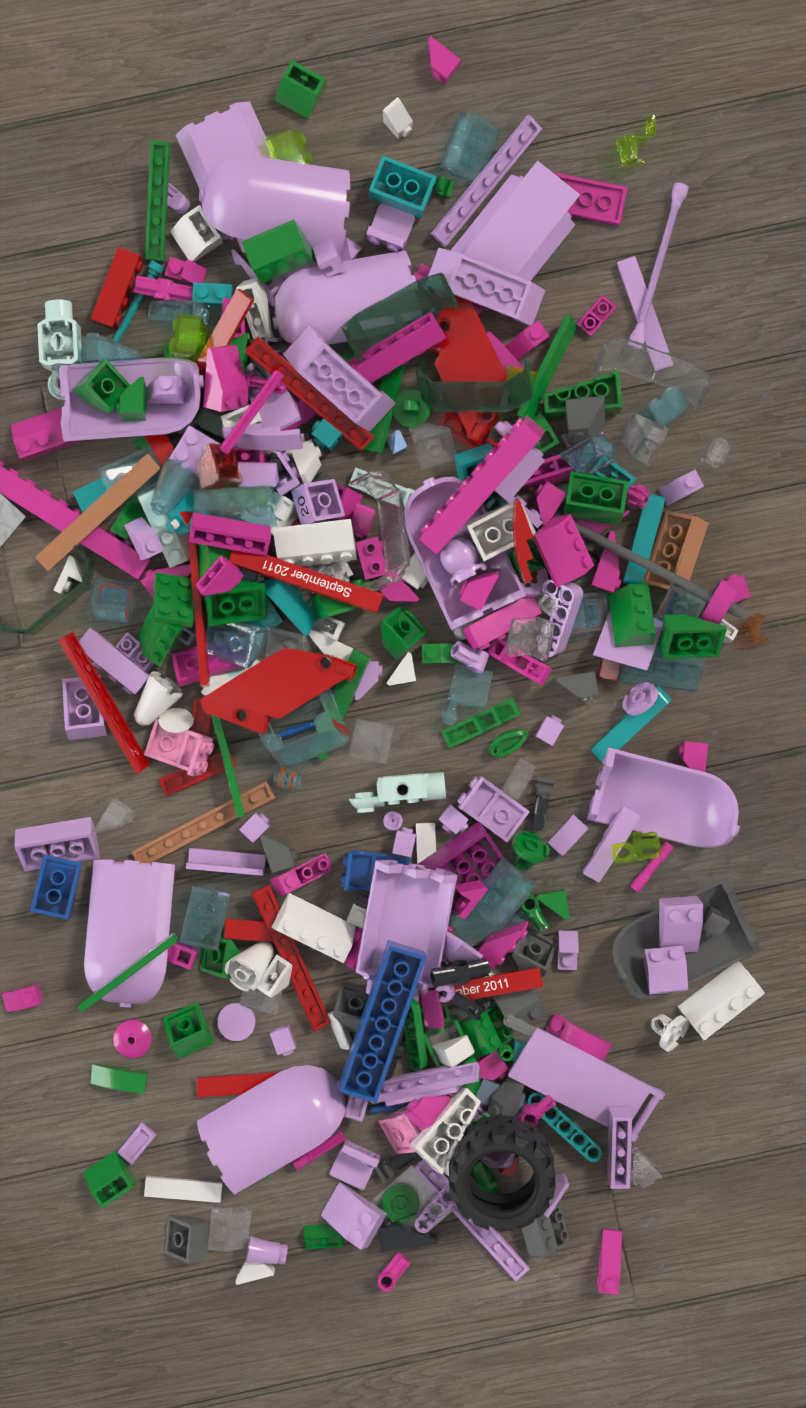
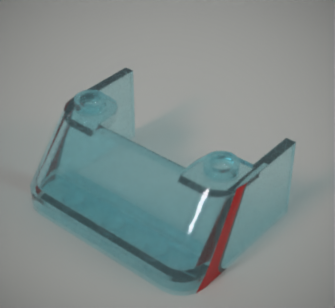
(329, 736)

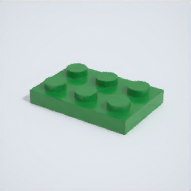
(173, 600)

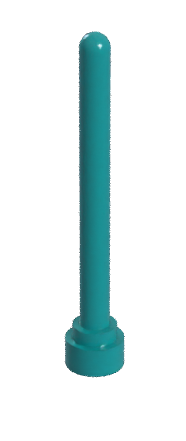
(154, 270)

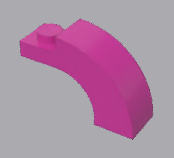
(524, 665)
(579, 1037)

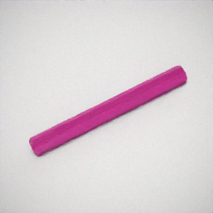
(251, 412)

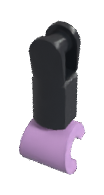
(461, 1000)

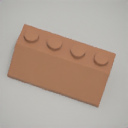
(676, 547)

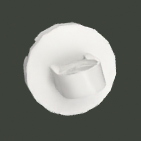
(671, 1032)

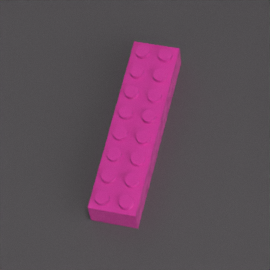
(485, 480)

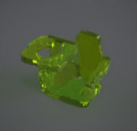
(629, 142)
(637, 847)

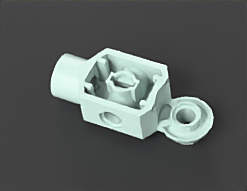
(58, 341)
(421, 785)

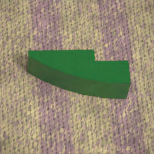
(119, 1078)

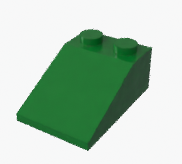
(240, 604)
(690, 637)

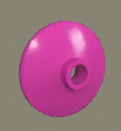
(139, 1032)

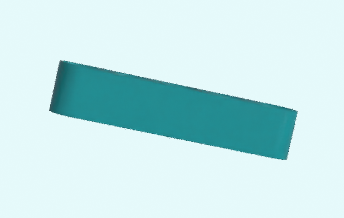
(644, 538)
(628, 727)
(570, 1132)

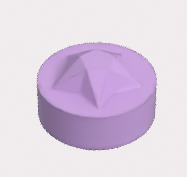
(393, 820)

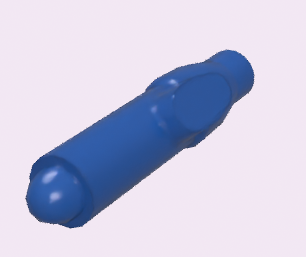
(296, 729)
(382, 1107)

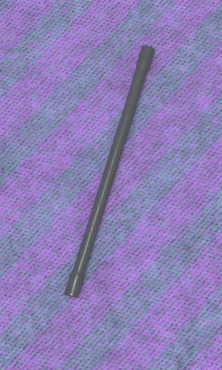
(734, 609)

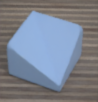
(396, 442)

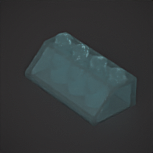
(242, 504)
(667, 673)

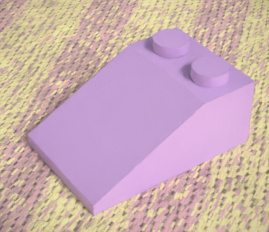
(278, 409)
(80, 711)
(680, 922)
(353, 1216)

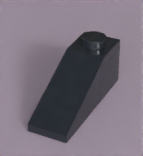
(400, 1235)

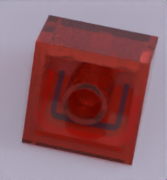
(218, 469)

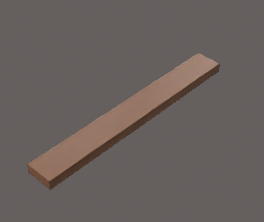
(98, 512)
(202, 825)

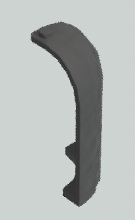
(713, 953)

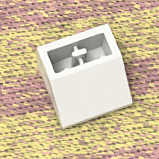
(195, 234)

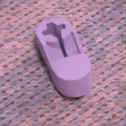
(178, 202)

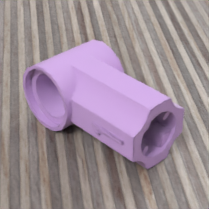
(474, 659)

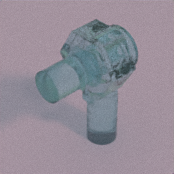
(450, 716)

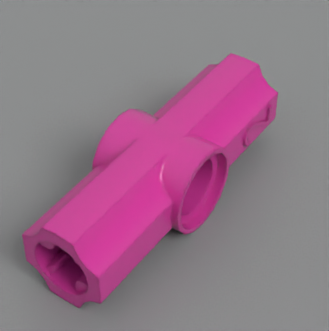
(163, 289)

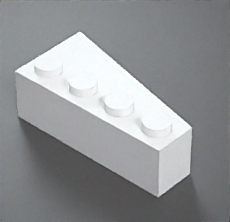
(439, 1141)

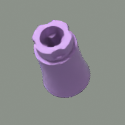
(265, 1251)

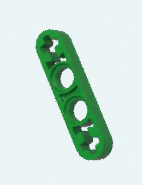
(416, 1054)

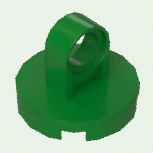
(410, 409)
(529, 847)

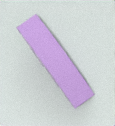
(267, 438)
(616, 833)

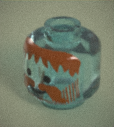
(287, 779)

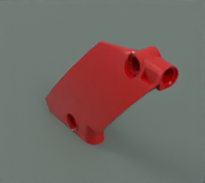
(468, 357)
(276, 687)

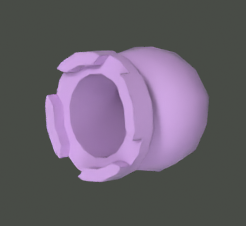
(460, 559)

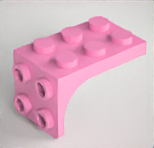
(183, 749)

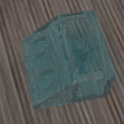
(670, 406)

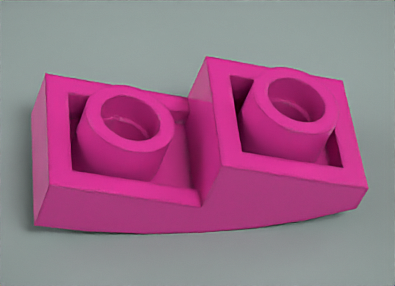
(596, 315)

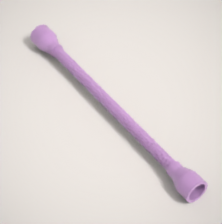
(678, 193)

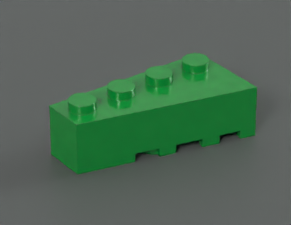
(607, 386)

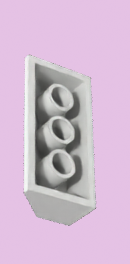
(316, 543)
(315, 927)
(721, 999)

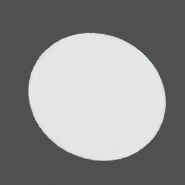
(176, 720)

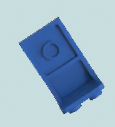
(361, 868)

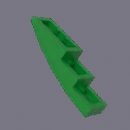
(481, 722)

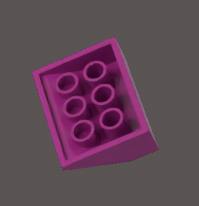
(468, 856)

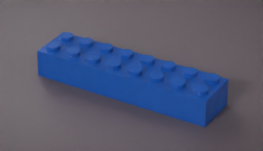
(382, 1021)

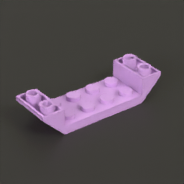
(489, 286)
(337, 379)

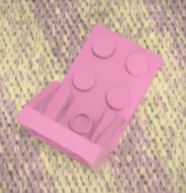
(401, 1130)

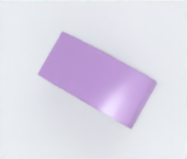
(132, 649)

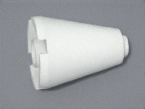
(156, 698)
(250, 965)

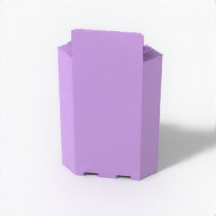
(221, 138)
(521, 223)
(410, 909)

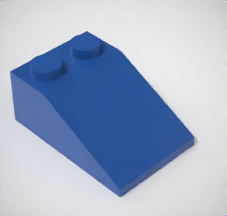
(56, 887)

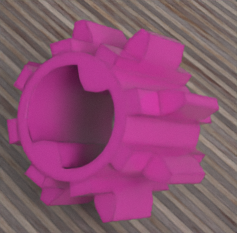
(637, 496)

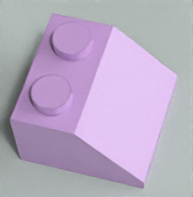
(666, 970)

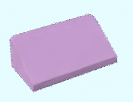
(259, 474)
(568, 835)

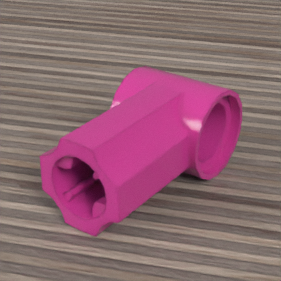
(393, 1270)

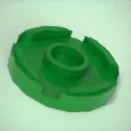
(400, 1202)

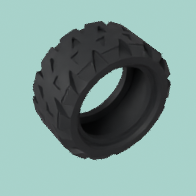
(509, 1209)

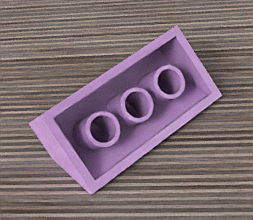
(65, 840)

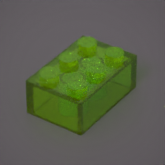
(188, 337)

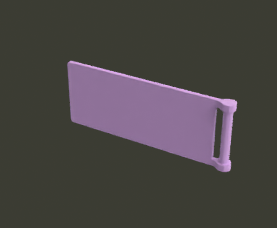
(581, 1080)

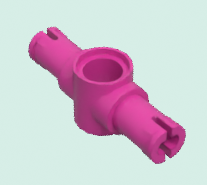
(536, 1110)

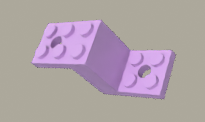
(520, 475)

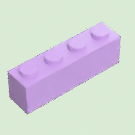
(109, 658)
(619, 1147)

